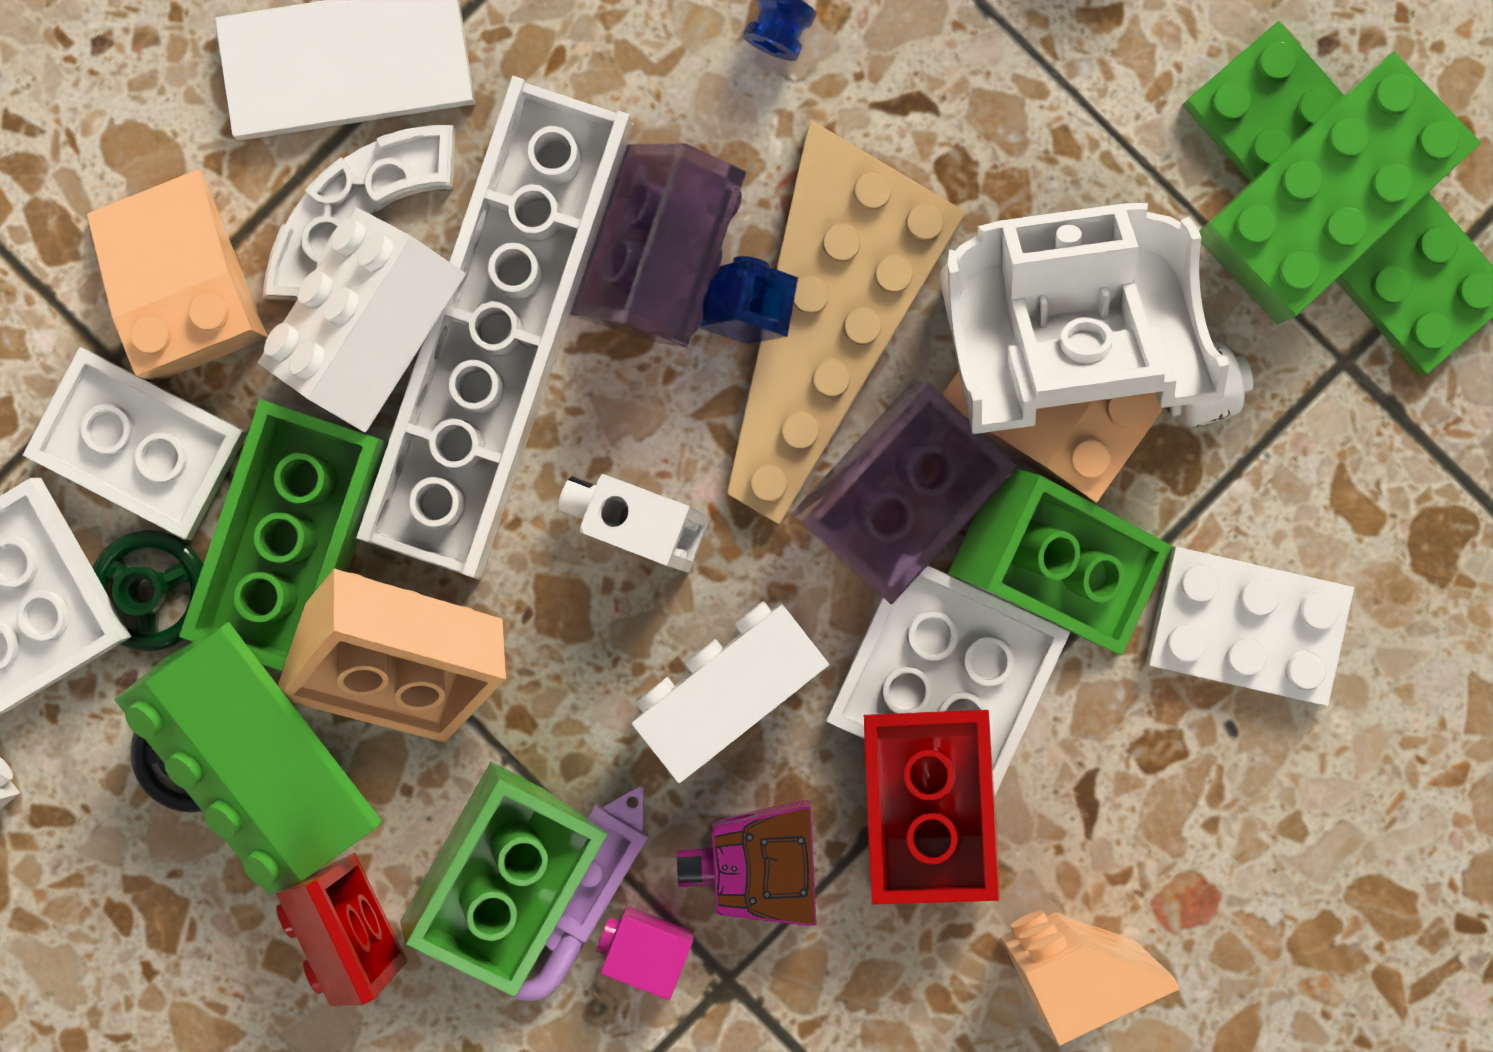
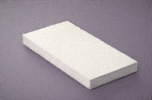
(341, 63)

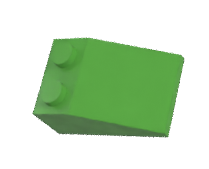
(1061, 559)

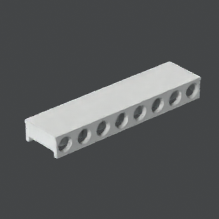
(500, 331)

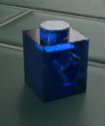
(749, 301)

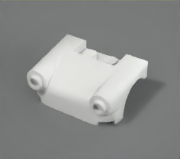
(1079, 314)

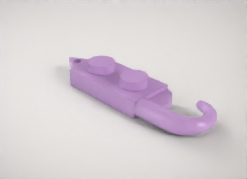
(621, 846)

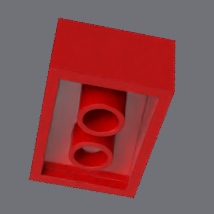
(931, 807)
(341, 933)

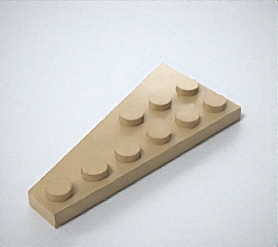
(860, 255)

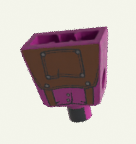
(758, 865)

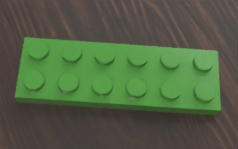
(1421, 278)

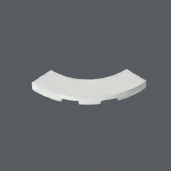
(367, 179)

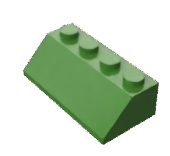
(247, 759)

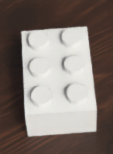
(360, 318)
(727, 689)

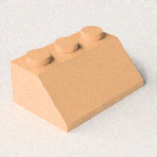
(393, 657)
(1082, 973)

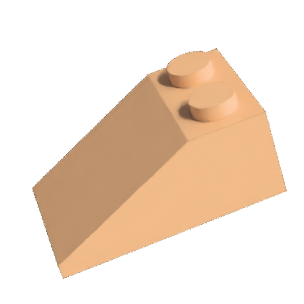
(173, 279)
(1078, 442)

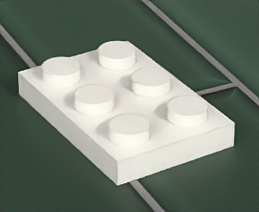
(135, 443)
(1249, 625)

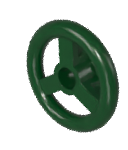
(128, 579)

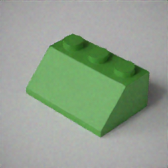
(501, 880)

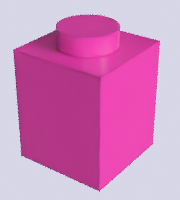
(645, 951)

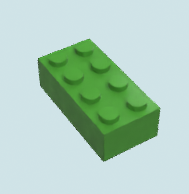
(1337, 189)
(283, 527)

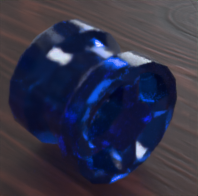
(780, 27)

